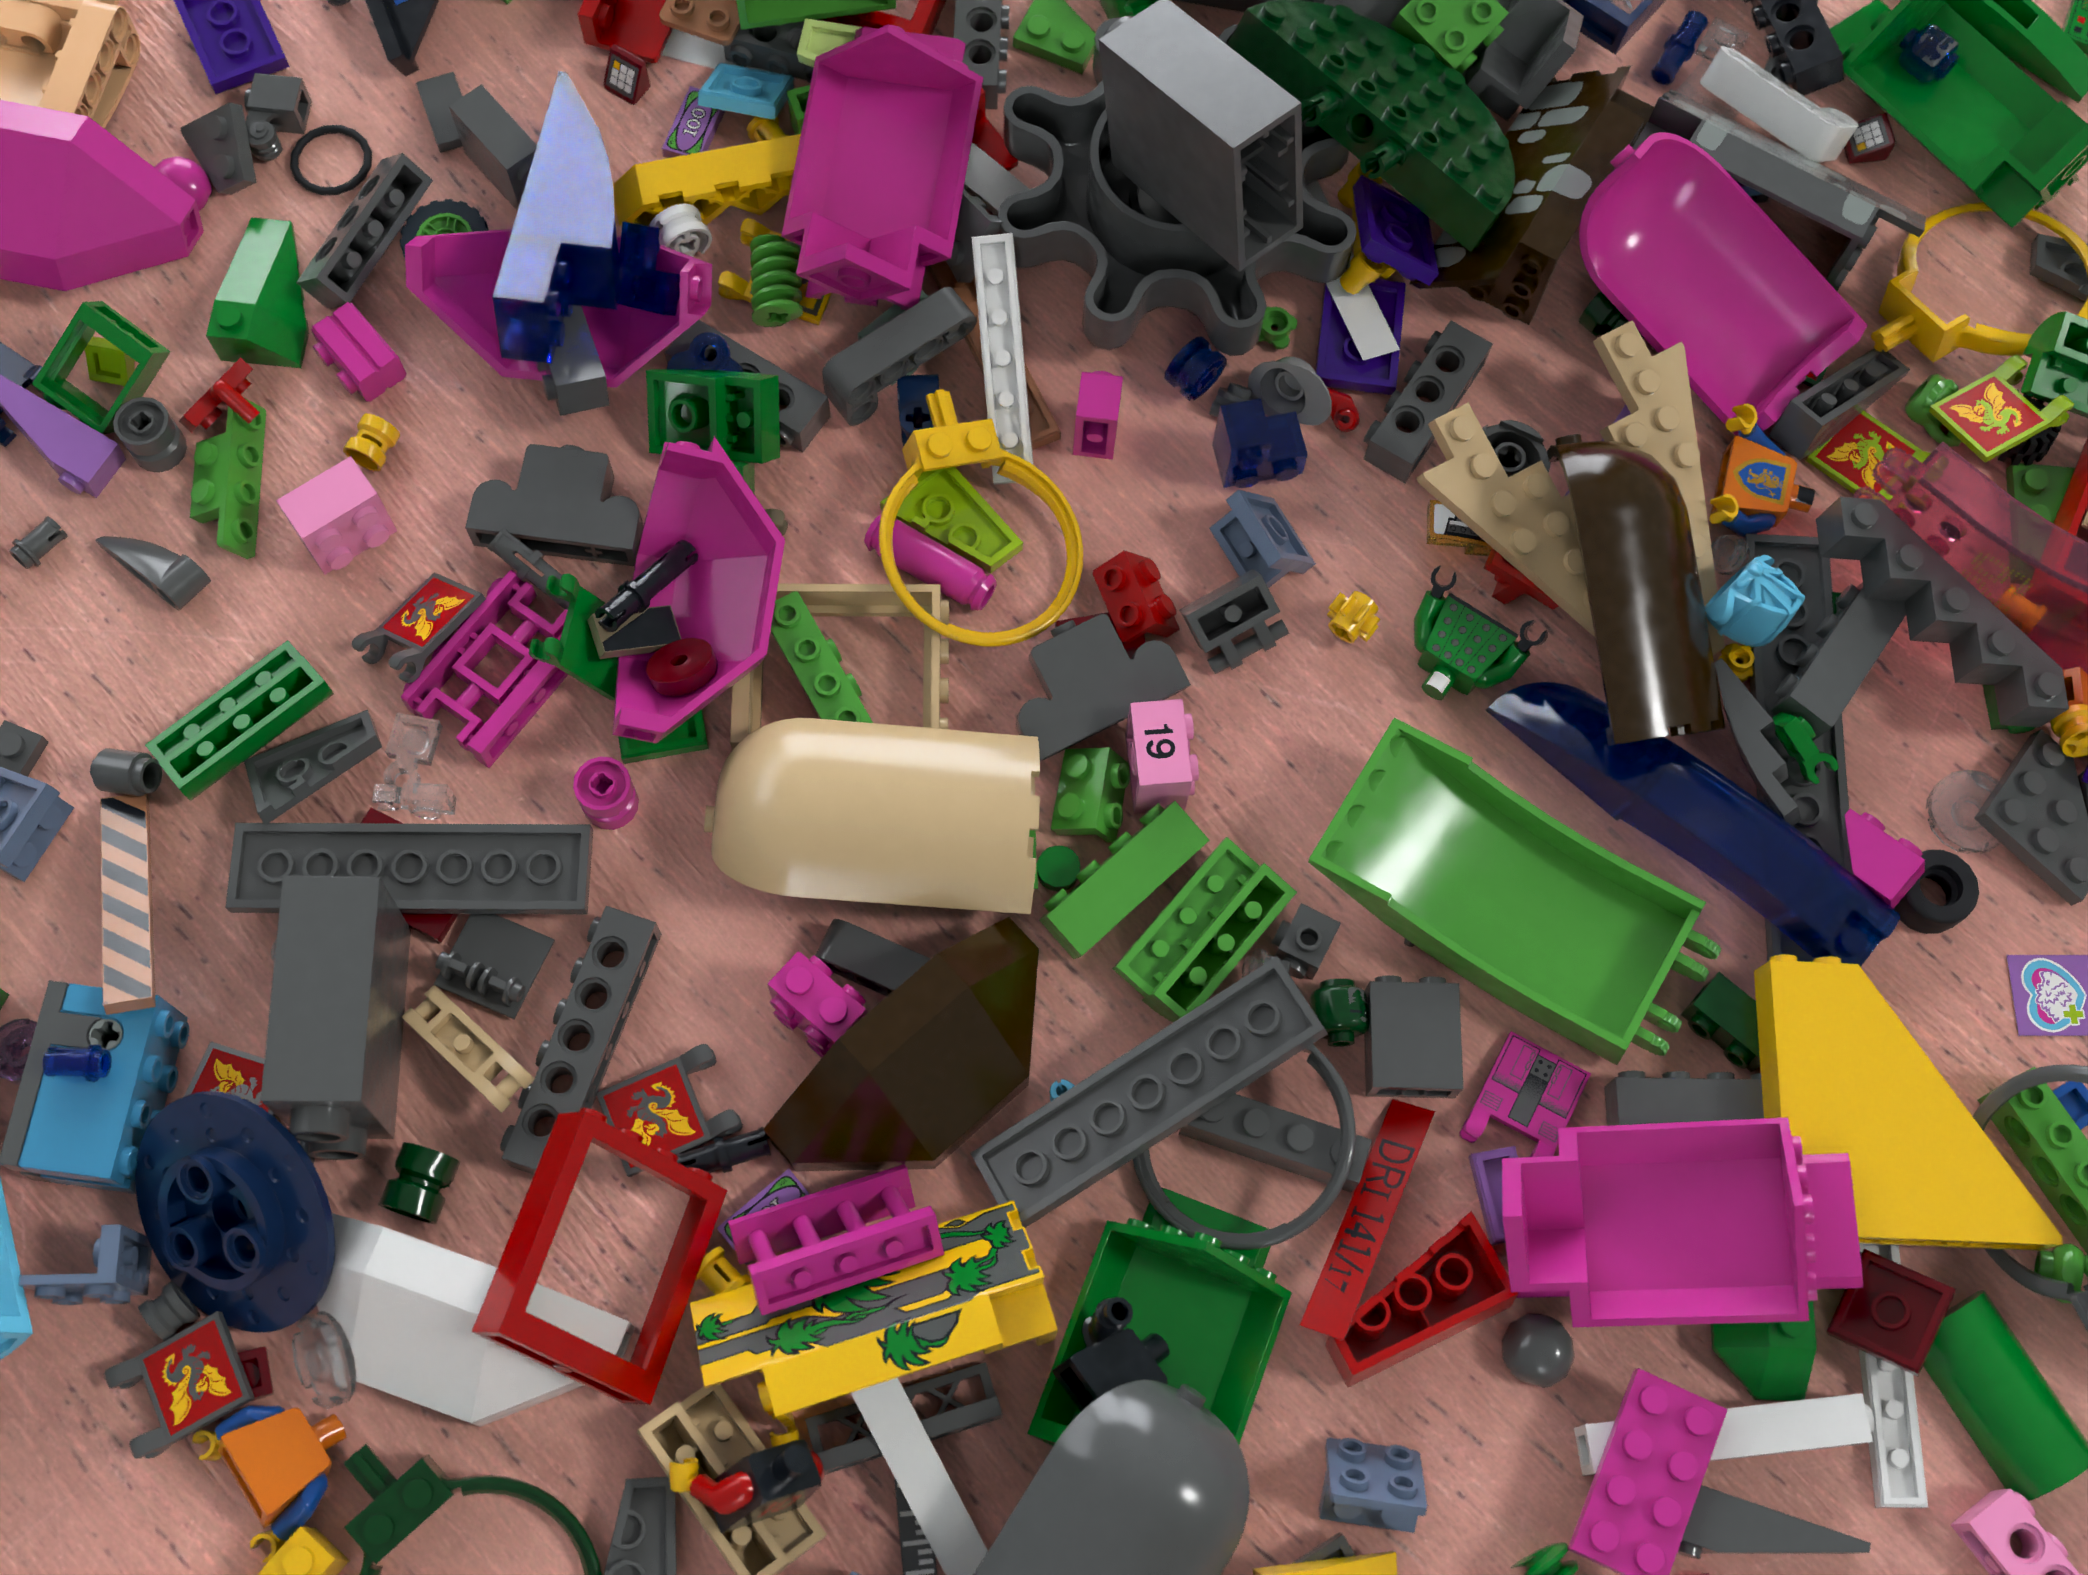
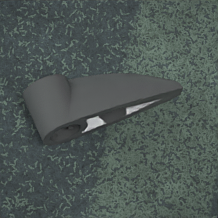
(166, 573)

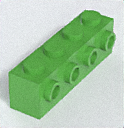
(1123, 879)

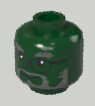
(1341, 1010)

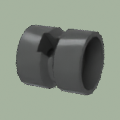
(150, 434)

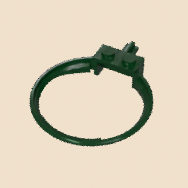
(408, 1501)

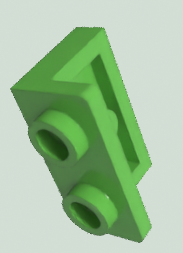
(1091, 793)

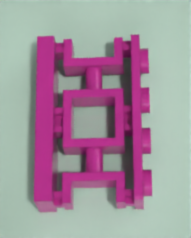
(520, 692)

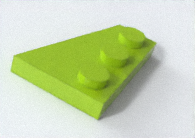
(958, 518)

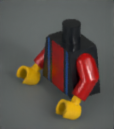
(757, 1484)

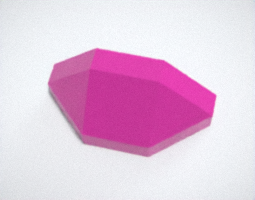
(83, 203)
(457, 281)
(718, 599)

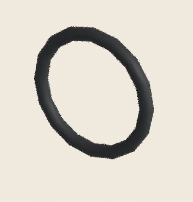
(294, 162)

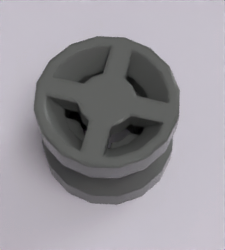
(169, 1311)

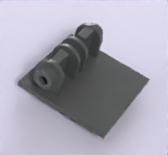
(493, 963)

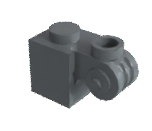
(275, 106)

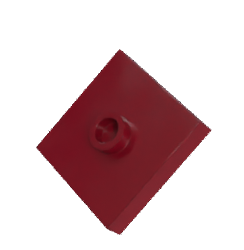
(1892, 1313)

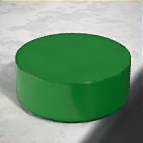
(1058, 868)

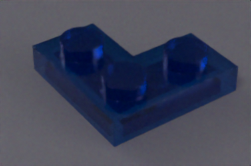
(640, 281)

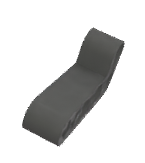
(893, 351)
(867, 957)

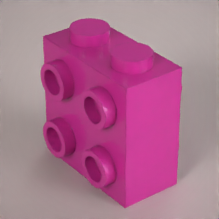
(814, 1002)

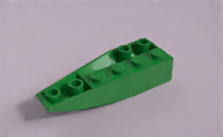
(2031, 40)

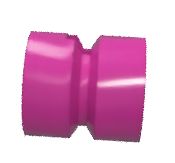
(611, 802)

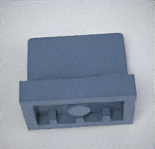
(122, 1271)

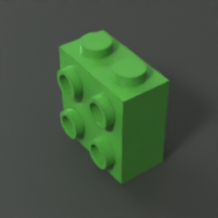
(1451, 27)

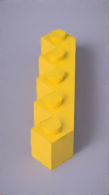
(739, 176)

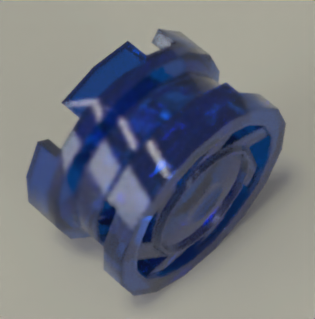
(1195, 368)

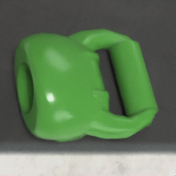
(1928, 393)

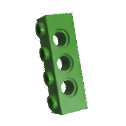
(2050, 1150)

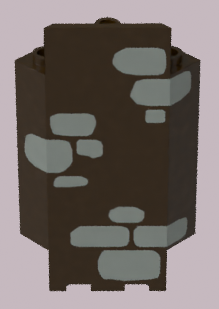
(1559, 160)

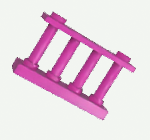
(841, 1260)

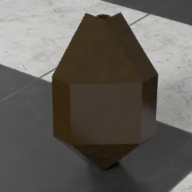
(920, 1063)

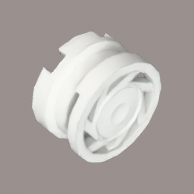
(682, 229)

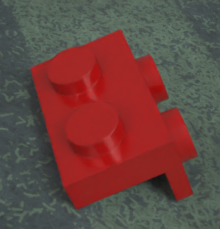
(1135, 597)

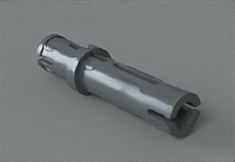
(507, 545)

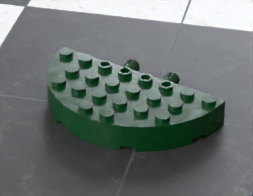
(1388, 108)

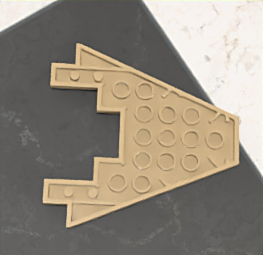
(1526, 514)

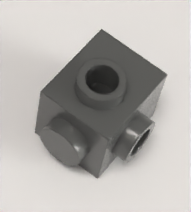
(1305, 941)

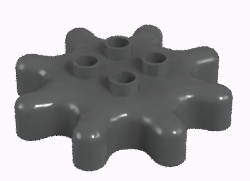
(1131, 243)

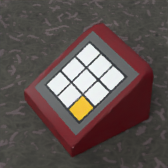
(626, 75)
(1871, 140)

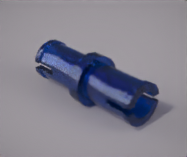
(1679, 47)

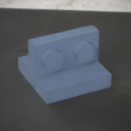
(1260, 538)
(28, 821)

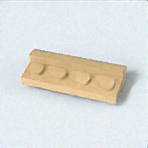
(719, 1436)

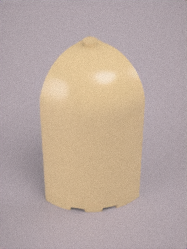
(880, 814)

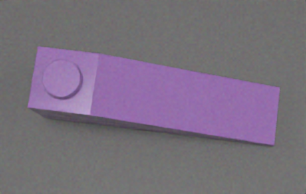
(73, 449)

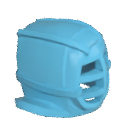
(1754, 603)

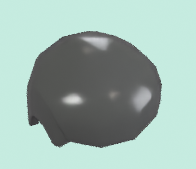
(1538, 1350)

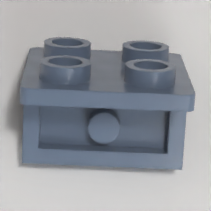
(1372, 1485)

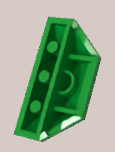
(1769, 1357)

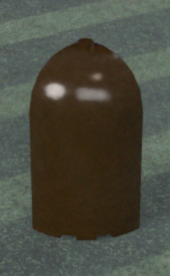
(1641, 591)

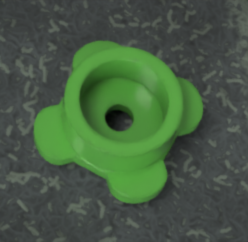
(1283, 321)

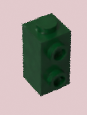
(1728, 1019)

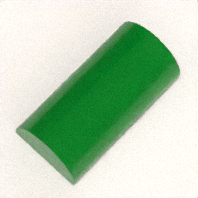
(2004, 1400)

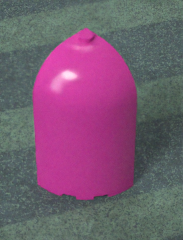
(1711, 270)

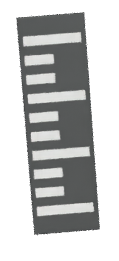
(915, 1549)

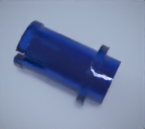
(78, 1062)

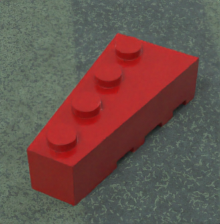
(1426, 1303)

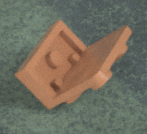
(706, 19)

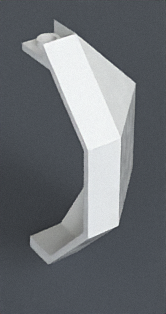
(413, 1320)

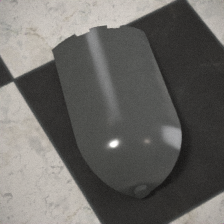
(1131, 1490)

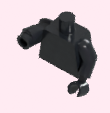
(1110, 1355)

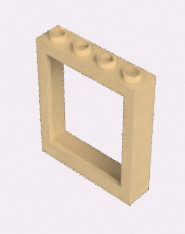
(857, 600)

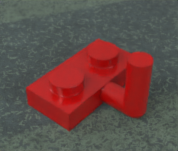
(229, 391)

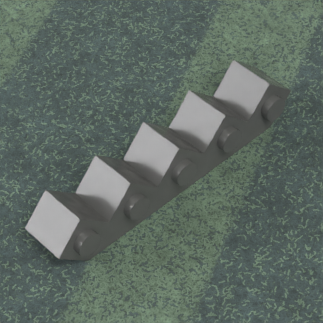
(1945, 609)

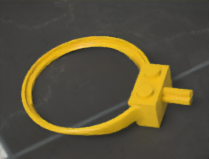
(1915, 322)
(965, 444)

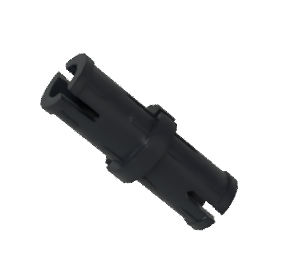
(727, 1152)

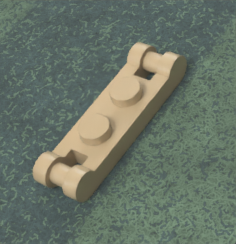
(467, 1048)

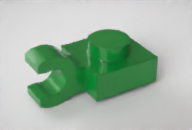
(1797, 738)

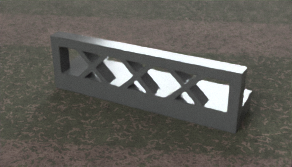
(936, 1426)

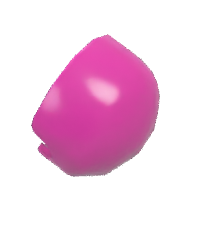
(187, 176)

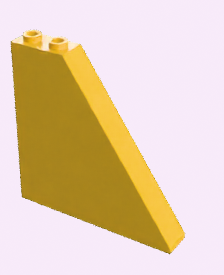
(1867, 1089)

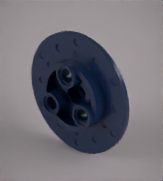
(235, 1211)

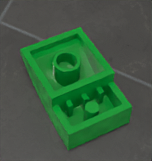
(703, 404)

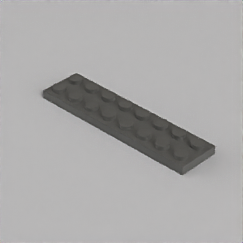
(420, 864)
(1149, 1092)

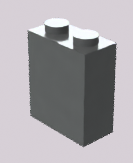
(494, 142)
(1413, 1038)

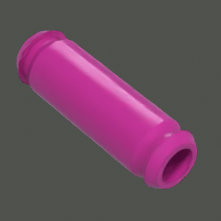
(936, 565)

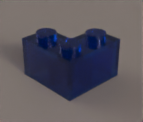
(1257, 446)

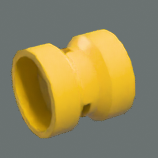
(371, 442)

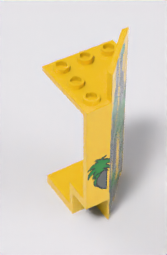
(969, 1300)

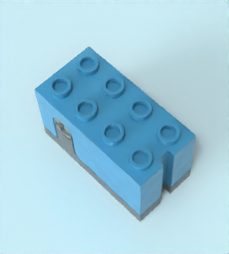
(84, 1129)

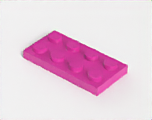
(1647, 1477)

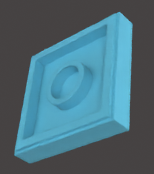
(745, 91)

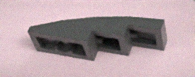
(1751, 731)

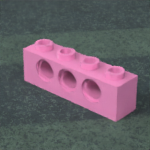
(1988, 1530)

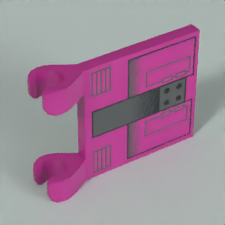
(1528, 1093)

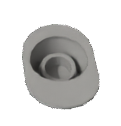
(1291, 387)

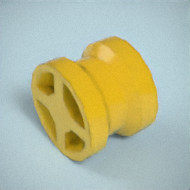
(2072, 730)

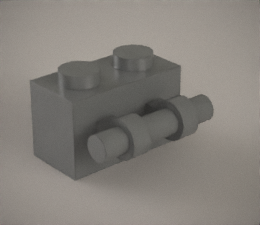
(1231, 611)

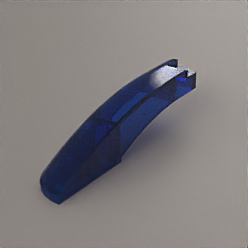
(1702, 821)

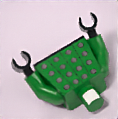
(1465, 645)

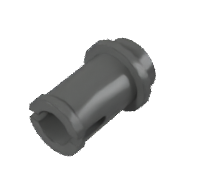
(37, 543)

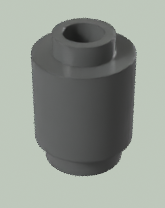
(125, 772)

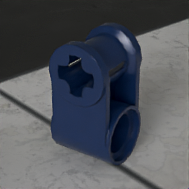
(913, 404)

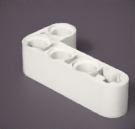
(1777, 107)

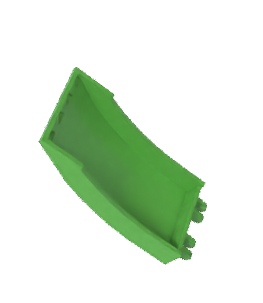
(1511, 895)

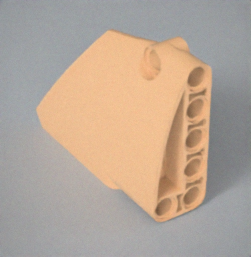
(67, 64)

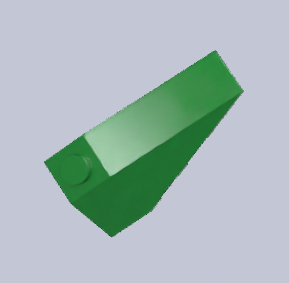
(259, 302)

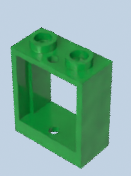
(104, 320)

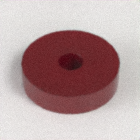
(682, 666)

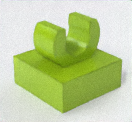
(107, 362)

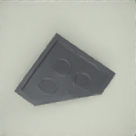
(2042, 816)

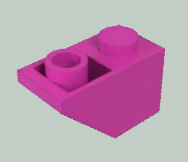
(1880, 860)

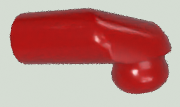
(1343, 411)

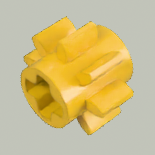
(1353, 617)

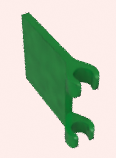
(576, 649)

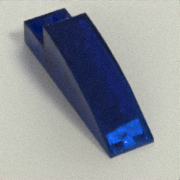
(562, 235)

